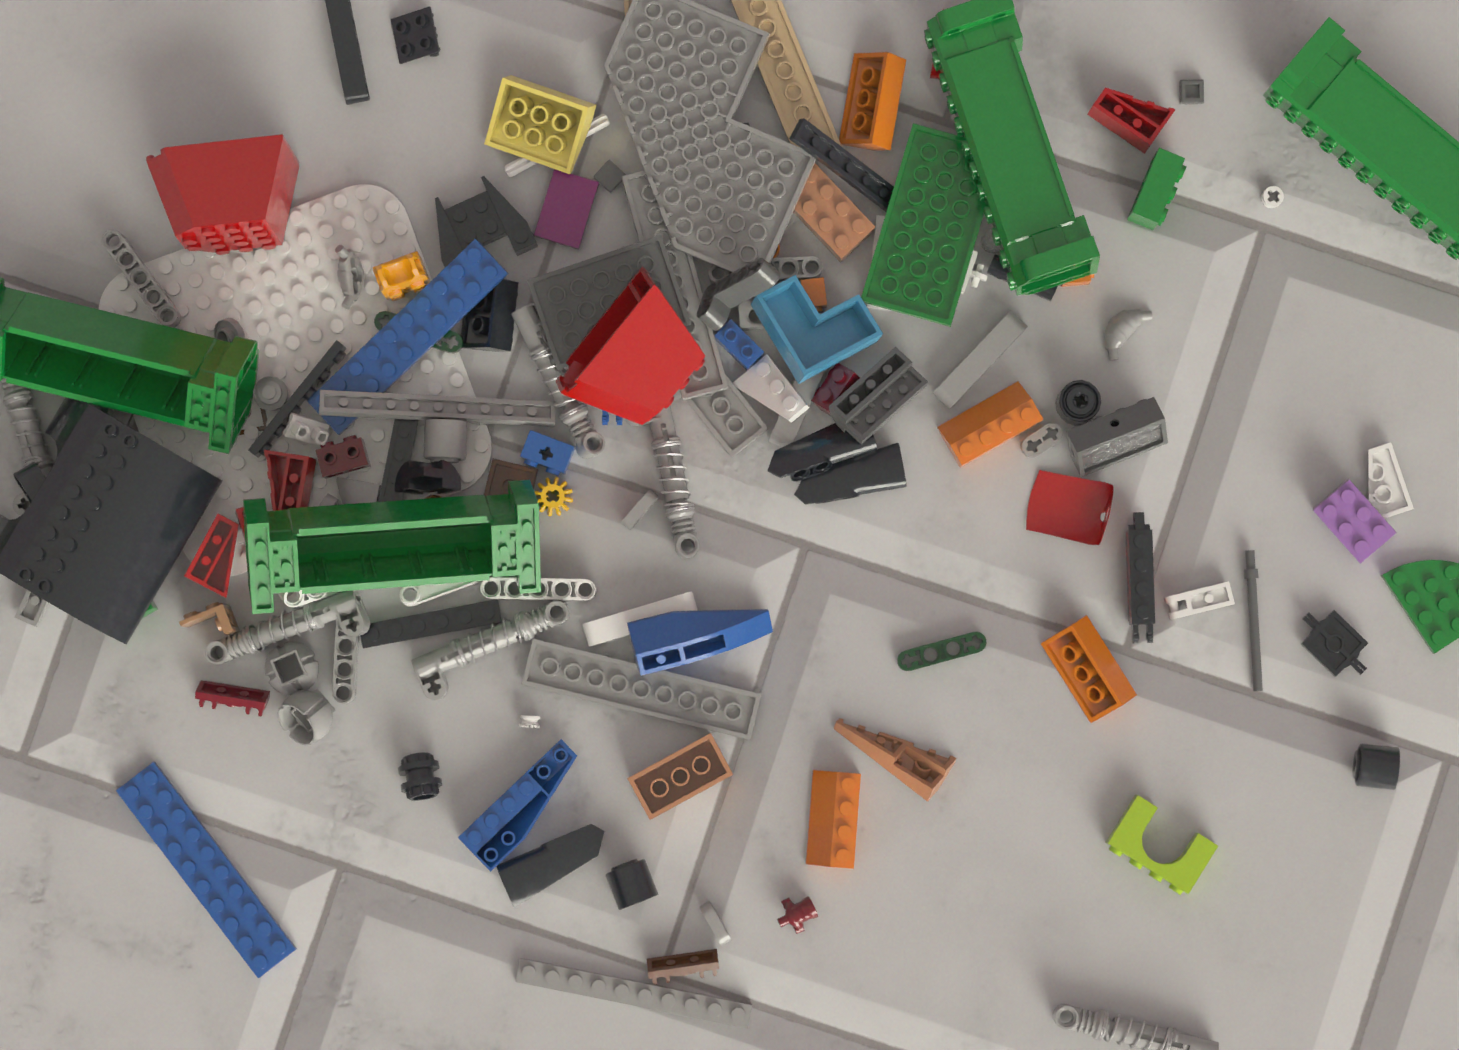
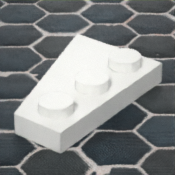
(772, 388)
(1386, 483)

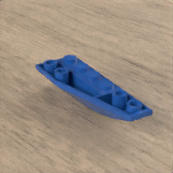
(693, 635)
(517, 810)

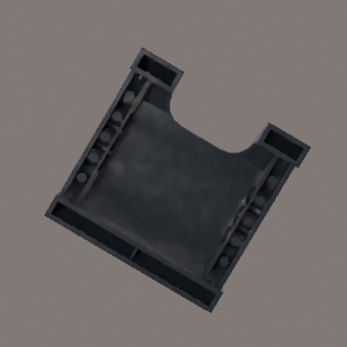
(104, 521)

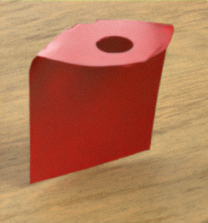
(1069, 507)

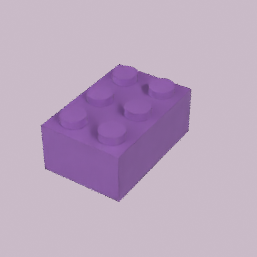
(1354, 520)

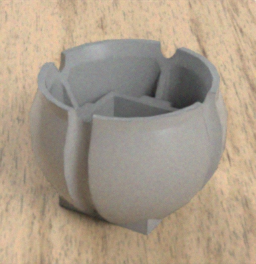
(308, 664)
(306, 716)

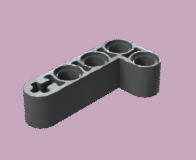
(734, 290)

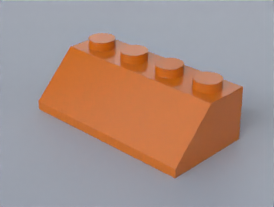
(872, 100)
(990, 423)
(1089, 669)
(833, 819)

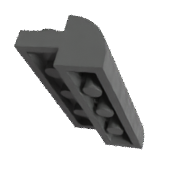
(877, 396)

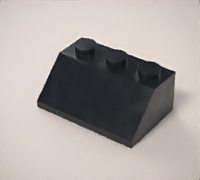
(490, 322)

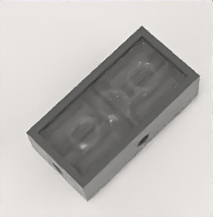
(1117, 436)

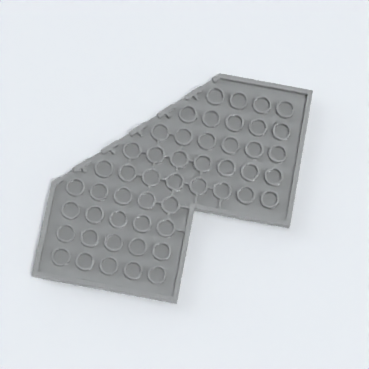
(714, 178)

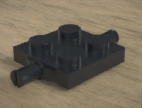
(1334, 643)

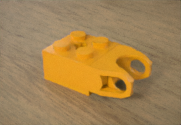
(401, 276)

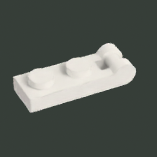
(1200, 600)

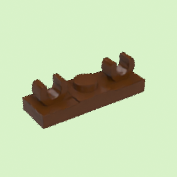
(682, 964)

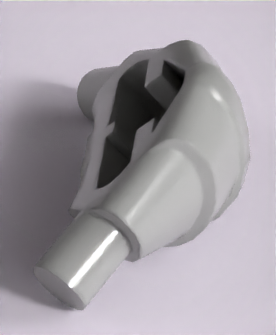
(349, 275)
(1121, 328)

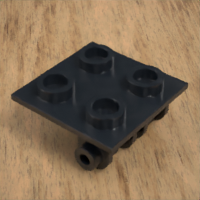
(415, 35)

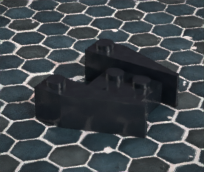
(481, 218)

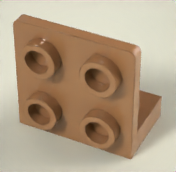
(225, 618)

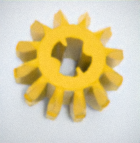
(553, 488)

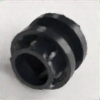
(420, 777)

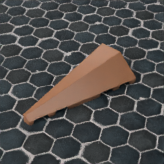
(915, 767)

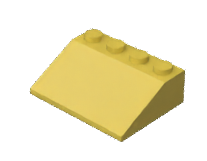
(539, 123)

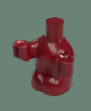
(797, 913)

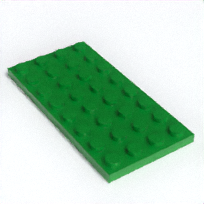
(927, 230)

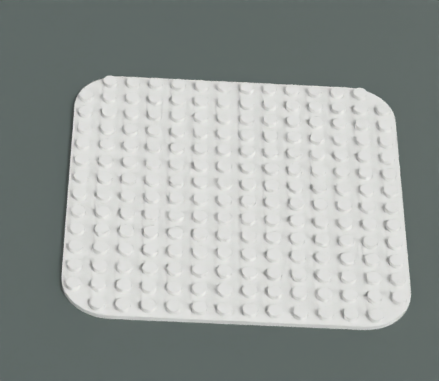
(295, 313)

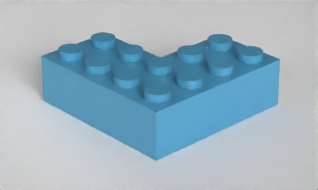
(810, 339)

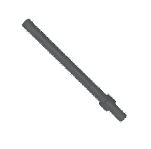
(1251, 574)

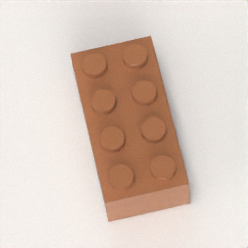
(831, 215)
(680, 776)

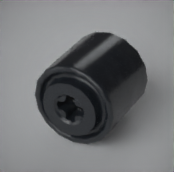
(1067, 407)
(1376, 766)
(631, 883)

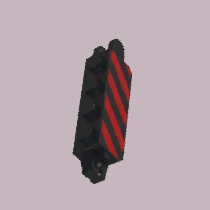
(1140, 577)

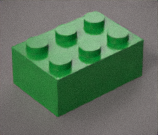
(1157, 189)

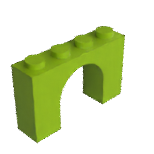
(1180, 873)

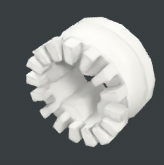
(1264, 197)
(529, 720)

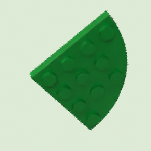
(1430, 598)

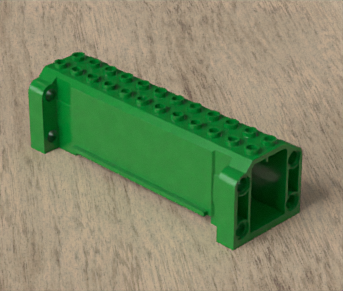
(1373, 132)
(1008, 146)
(128, 364)
(392, 544)

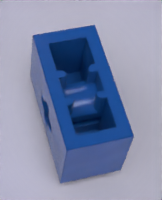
(739, 345)
(537, 443)

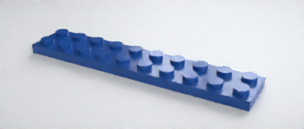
(416, 328)
(206, 869)

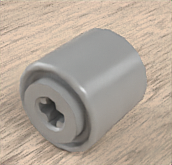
(445, 440)

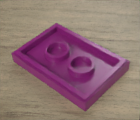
(566, 209)

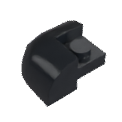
(421, 477)

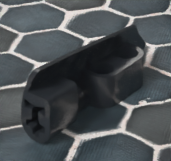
(817, 452)
(855, 476)
(550, 862)

